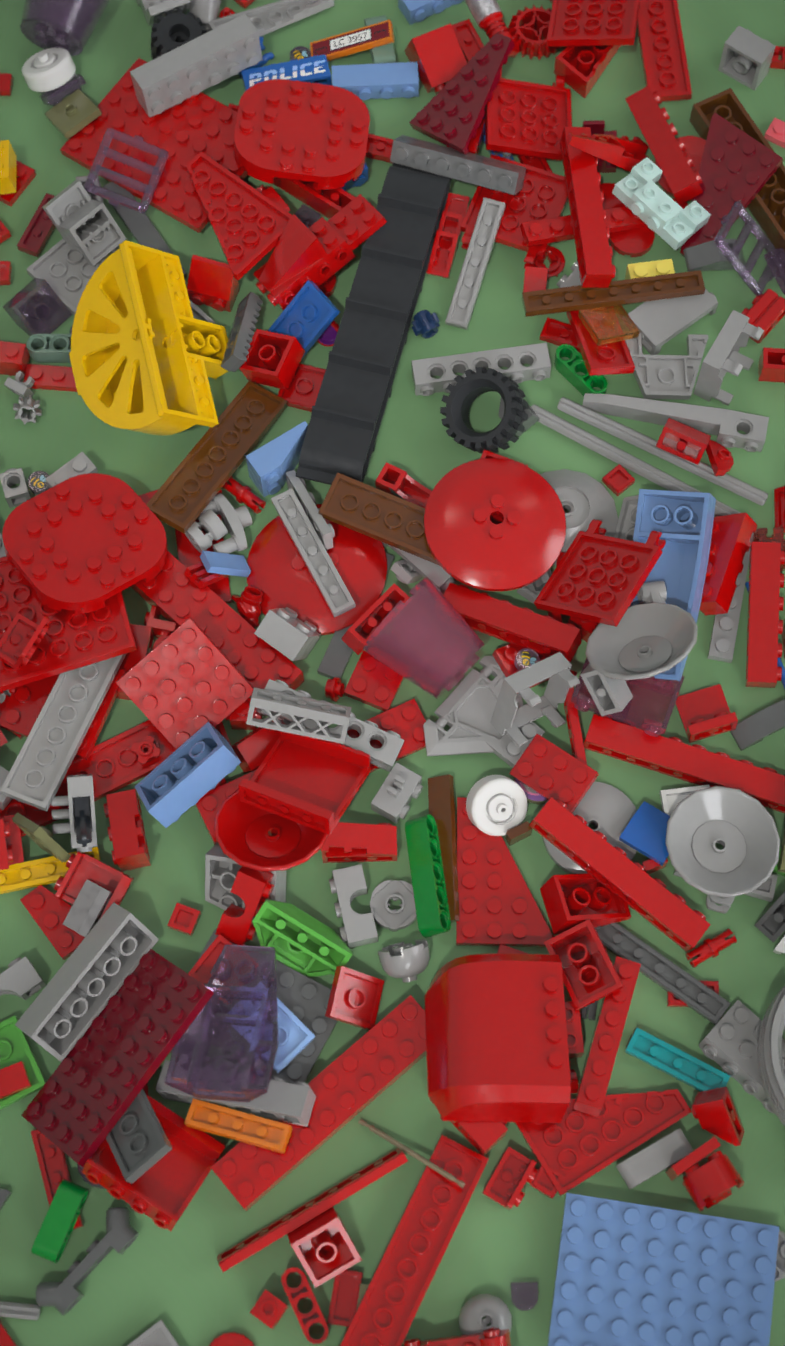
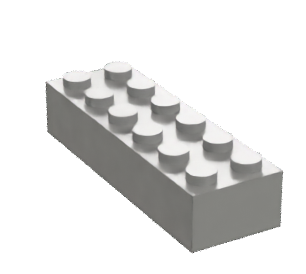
(197, 65)
(87, 982)

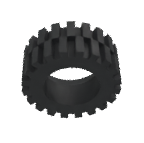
(461, 399)

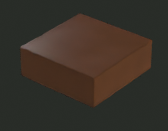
(518, 833)

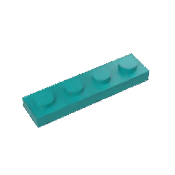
(675, 1062)

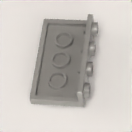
(735, 1046)

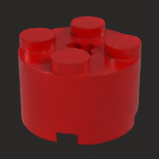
(712, 1181)

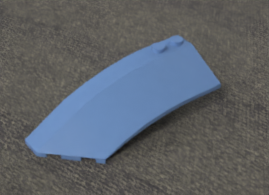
(687, 528)

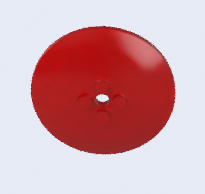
(489, 553)
(286, 581)

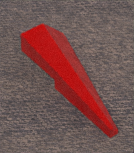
(612, 149)

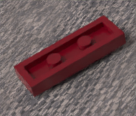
(37, 231)

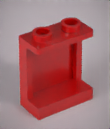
(85, 867)

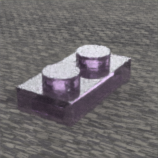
(56, 96)
(776, 262)

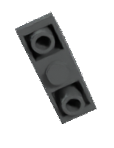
(709, 257)

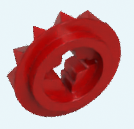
(556, 259)

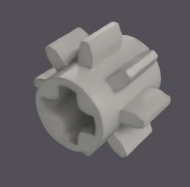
(26, 415)

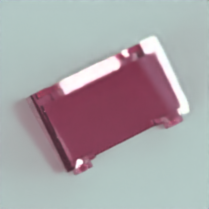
(647, 710)

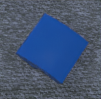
(648, 833)

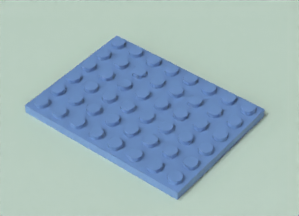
(660, 1277)

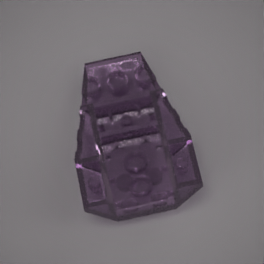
(235, 1036)

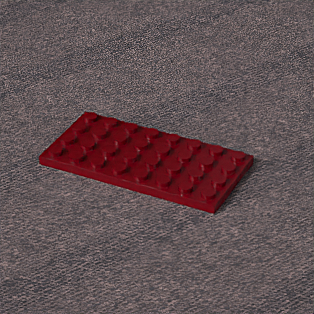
(116, 1056)

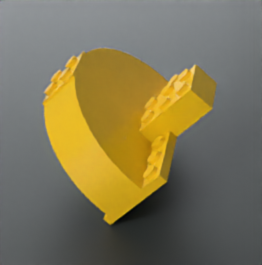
(140, 349)

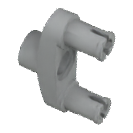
(234, 521)

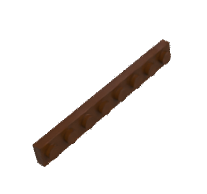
(617, 293)

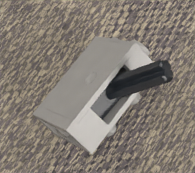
(80, 812)

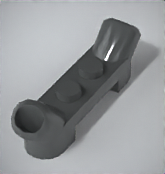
(64, 1294)

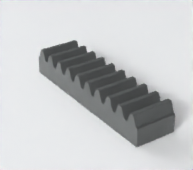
(241, 332)

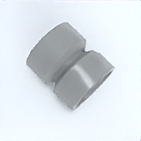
(211, 525)

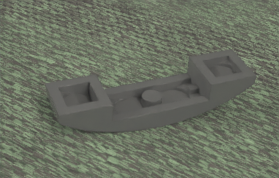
(760, 725)

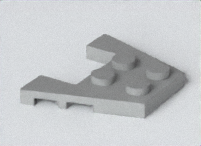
(667, 374)

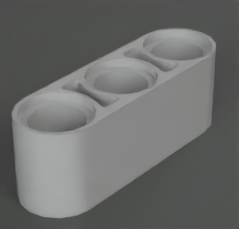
(654, 1158)

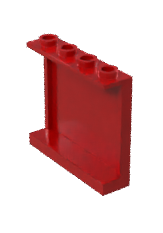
(307, 780)
(171, 1182)

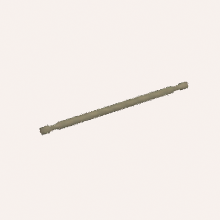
(412, 1153)

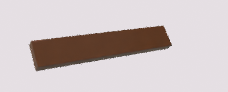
(443, 810)

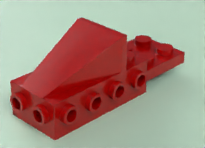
(316, 251)

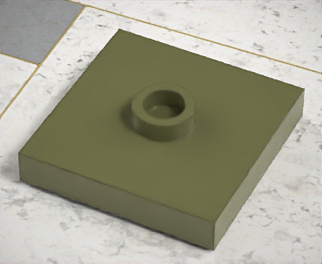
(73, 113)
(41, 837)

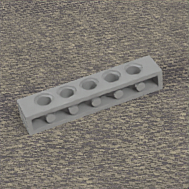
(512, 358)
(381, 757)

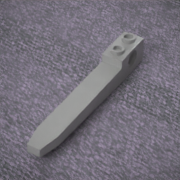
(708, 420)

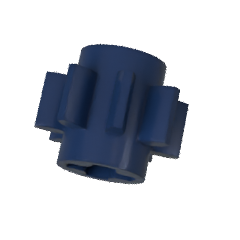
(425, 324)

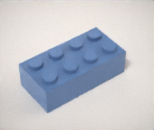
(187, 775)

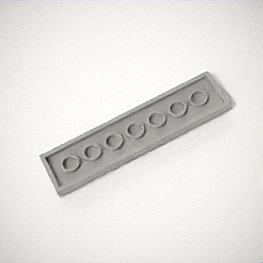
(59, 733)

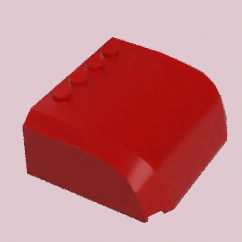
(498, 1039)

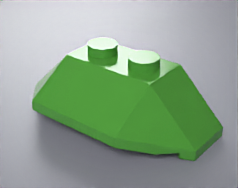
(300, 939)

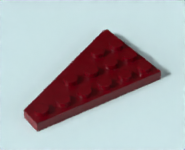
(460, 104)
(731, 171)

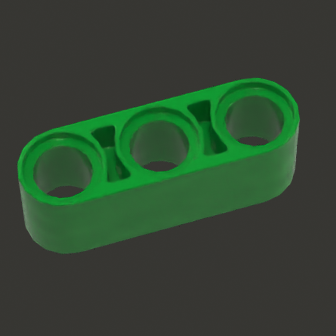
(575, 364)
(60, 1221)

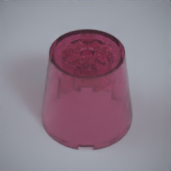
(426, 641)

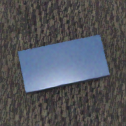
(225, 564)

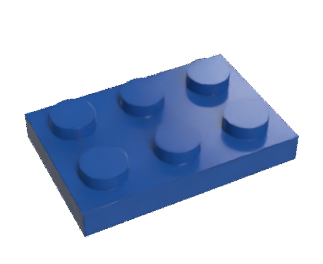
(306, 316)

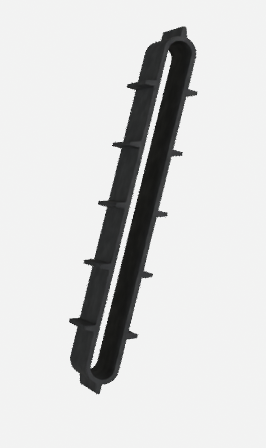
(374, 327)

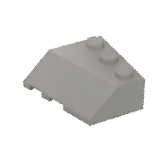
(221, 874)

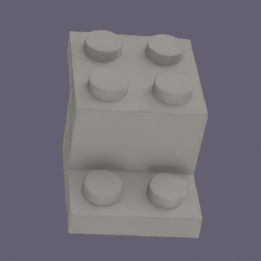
(154, 8)
(84, 222)

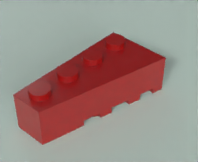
(583, 65)
(727, 550)

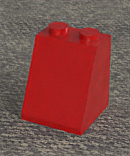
(437, 57)

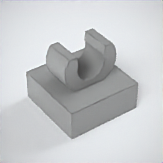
(19, 387)

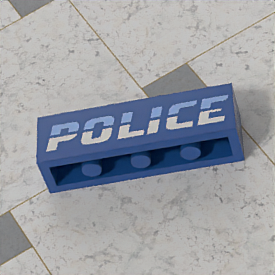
(311, 70)

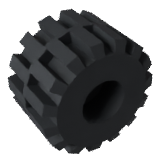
(174, 31)

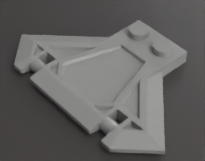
(469, 715)

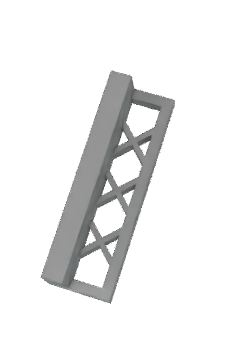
(301, 707)

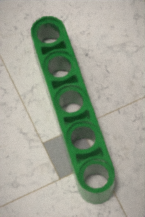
(427, 876)

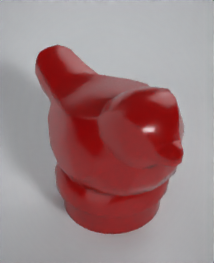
(249, 605)

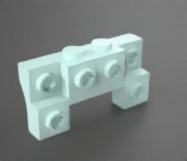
(656, 207)

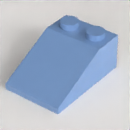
(270, 462)

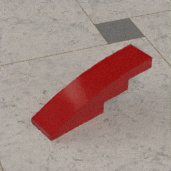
(448, 235)

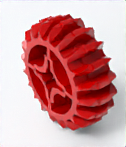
(523, 28)

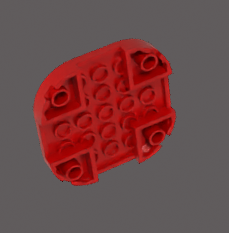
(301, 133)
(84, 542)

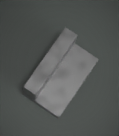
(87, 908)

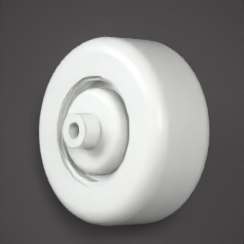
(48, 69)
(496, 805)

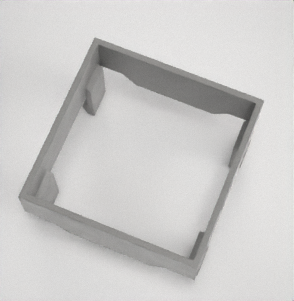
(724, 357)
(509, 717)

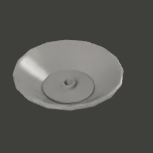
(585, 500)
(644, 643)
(738, 824)

